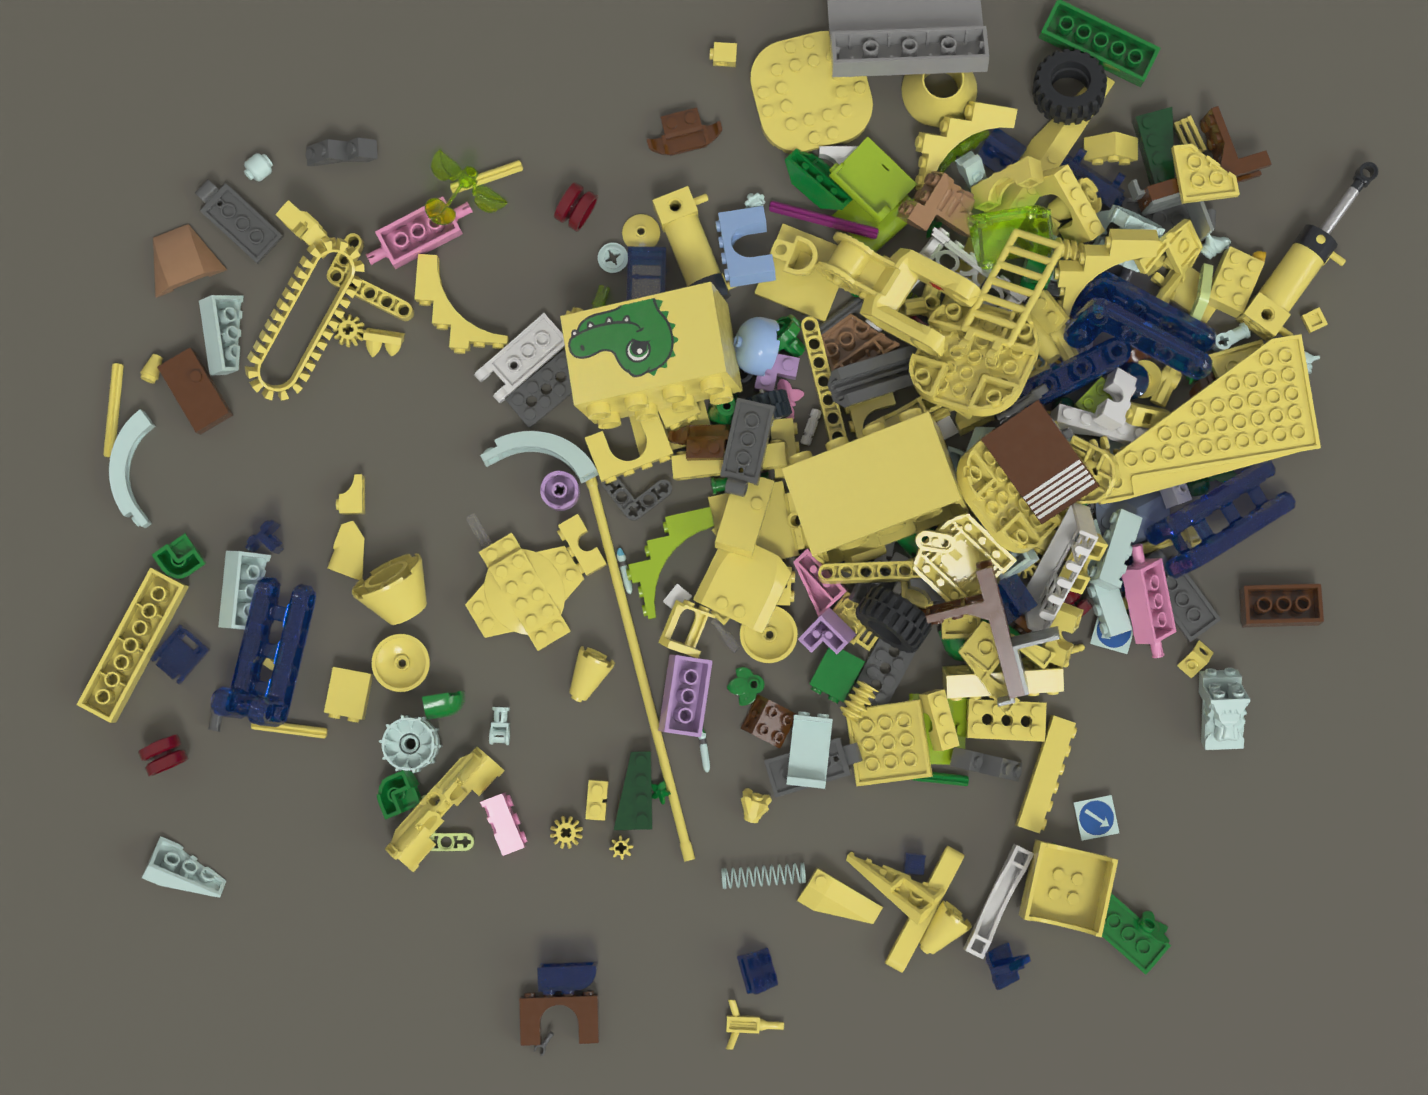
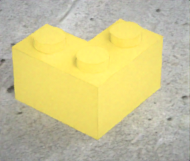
(1111, 148)

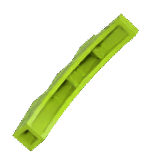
(647, 572)

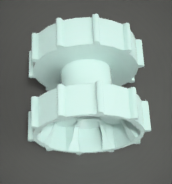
(1129, 220)
(395, 746)

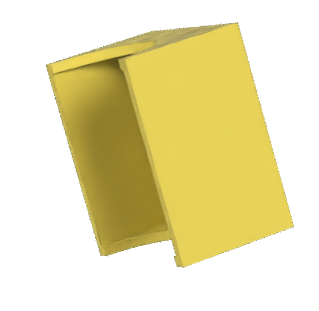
(1068, 888)

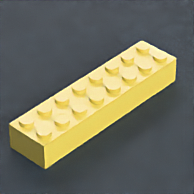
(132, 645)

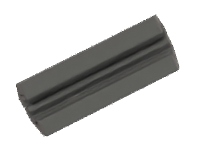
(871, 377)

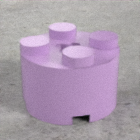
(549, 488)

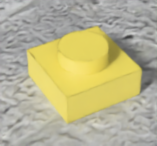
(1314, 320)

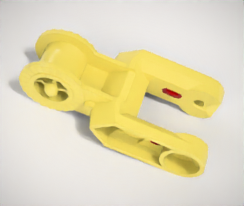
(886, 284)

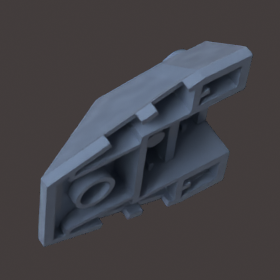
(1148, 506)

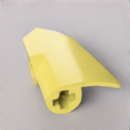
(348, 551)

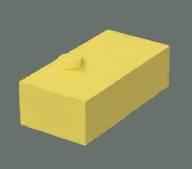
(744, 519)

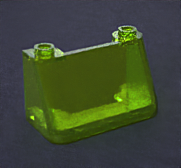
(992, 229)

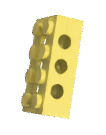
(1014, 730)

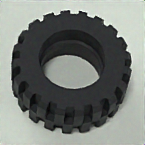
(1069, 65)
(893, 619)

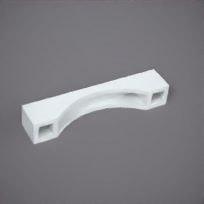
(1082, 423)
(992, 911)

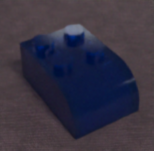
(565, 976)

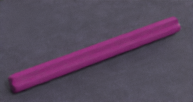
(823, 219)

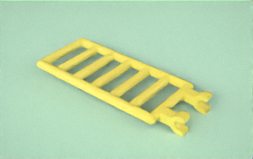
(1000, 342)

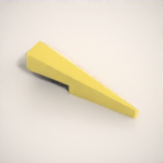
(913, 898)

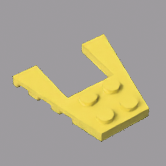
(1182, 249)
(982, 658)

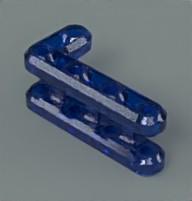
(1142, 322)
(1091, 364)
(1238, 528)
(249, 696)

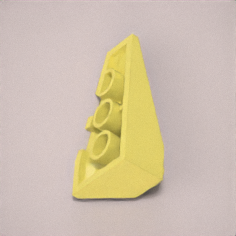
(833, 897)

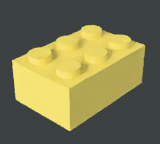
(1234, 281)

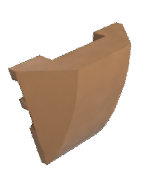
(181, 259)
(853, 342)

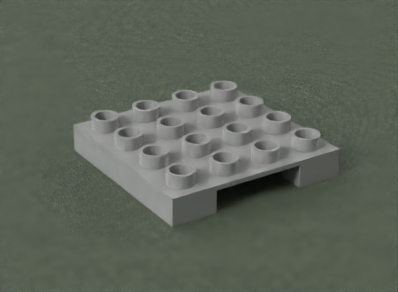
(906, 37)

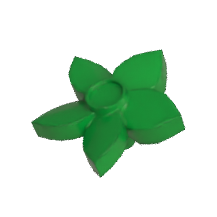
(934, 224)
(660, 792)

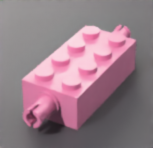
(414, 236)
(1148, 601)

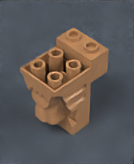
(941, 201)

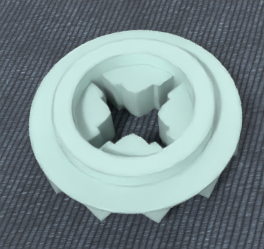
(615, 249)

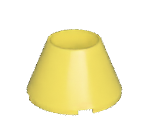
(932, 109)
(394, 589)

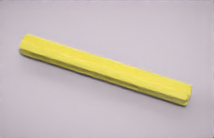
(113, 408)

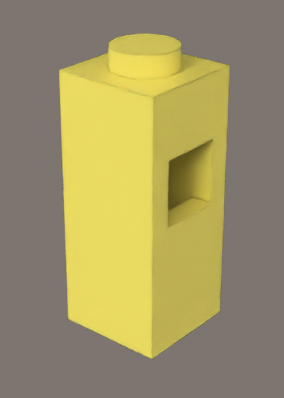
(1144, 415)

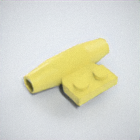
(1047, 319)

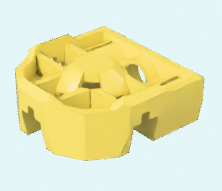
(303, 226)
(1107, 468)

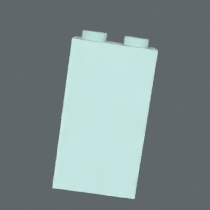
(809, 750)

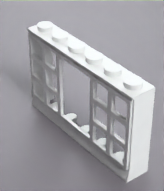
(1076, 520)

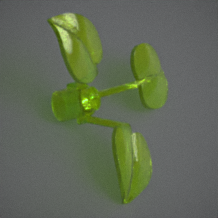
(446, 168)

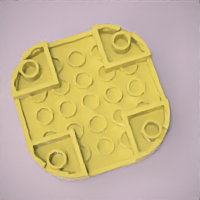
(802, 101)
(970, 381)
(999, 503)

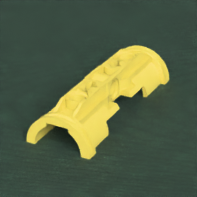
(412, 836)

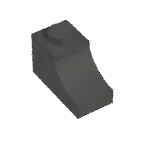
(924, 588)

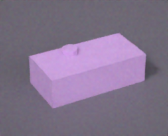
(685, 695)

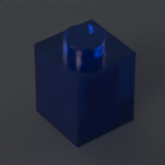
(914, 863)

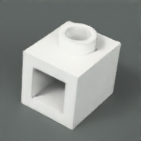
(1175, 495)

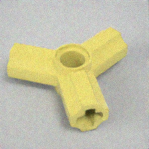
(918, 306)

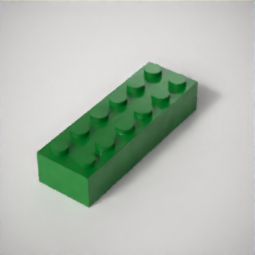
(1112, 46)

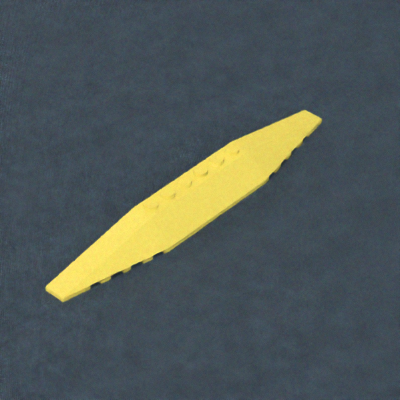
(1049, 147)

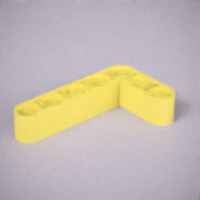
(380, 295)

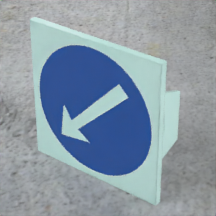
(1116, 643)
(1096, 817)

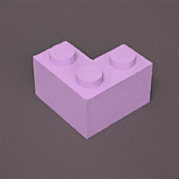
(784, 367)
(827, 629)

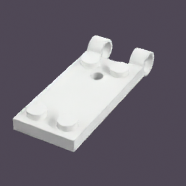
(529, 350)

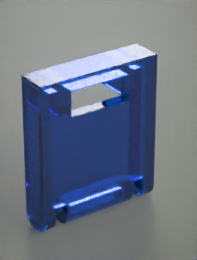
(177, 656)

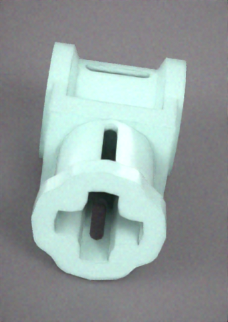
(1231, 337)
(500, 727)

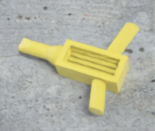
(746, 1024)

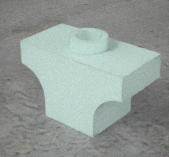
(971, 168)

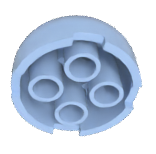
(757, 345)

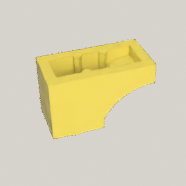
(354, 499)

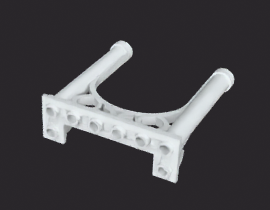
(932, 250)

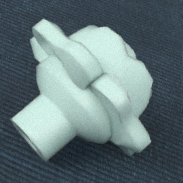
(754, 200)

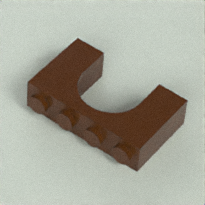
(583, 1005)

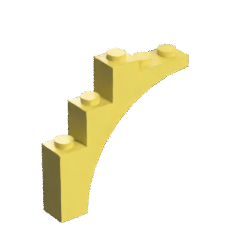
(954, 130)
(1119, 247)
(462, 333)

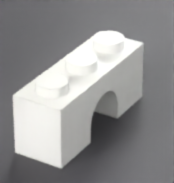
(1112, 413)

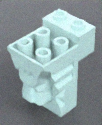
(1222, 709)

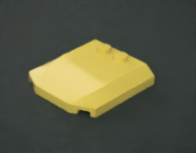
(954, 573)
(744, 586)

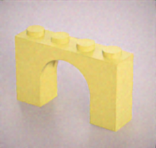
(1084, 223)
(861, 410)
(611, 467)

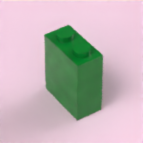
(836, 674)

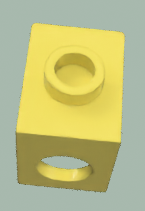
(1195, 660)

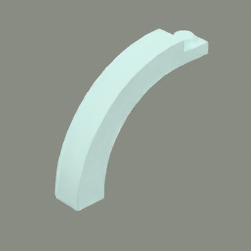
(544, 443)
(120, 462)

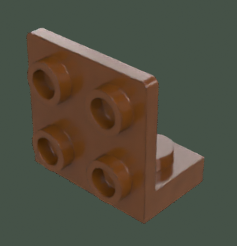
(768, 721)

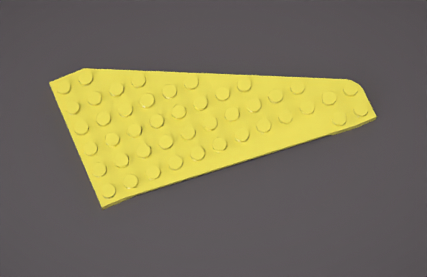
(1238, 420)

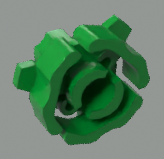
(788, 334)

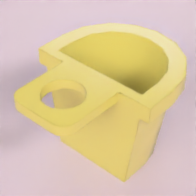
(799, 257)

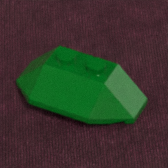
(812, 178)

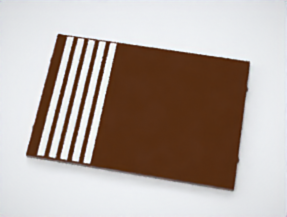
(1040, 462)

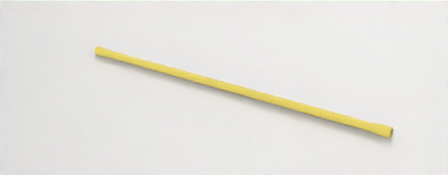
(685, 844)

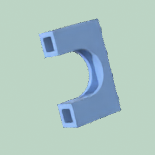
(743, 269)

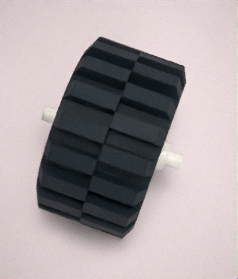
(776, 398)

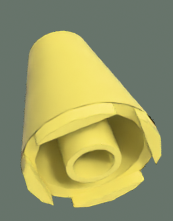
(1059, 209)
(588, 673)
(943, 928)

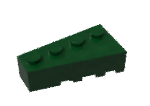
(1155, 144)
(635, 804)

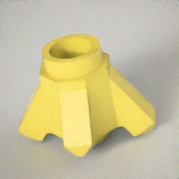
(754, 805)

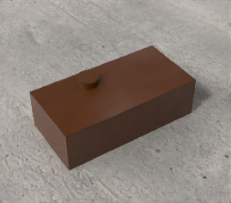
(195, 391)
(1281, 605)

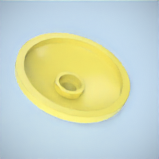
(775, 648)
(387, 658)

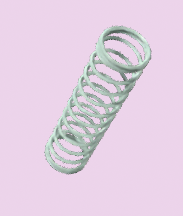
(802, 875)

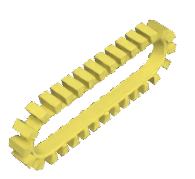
(252, 372)

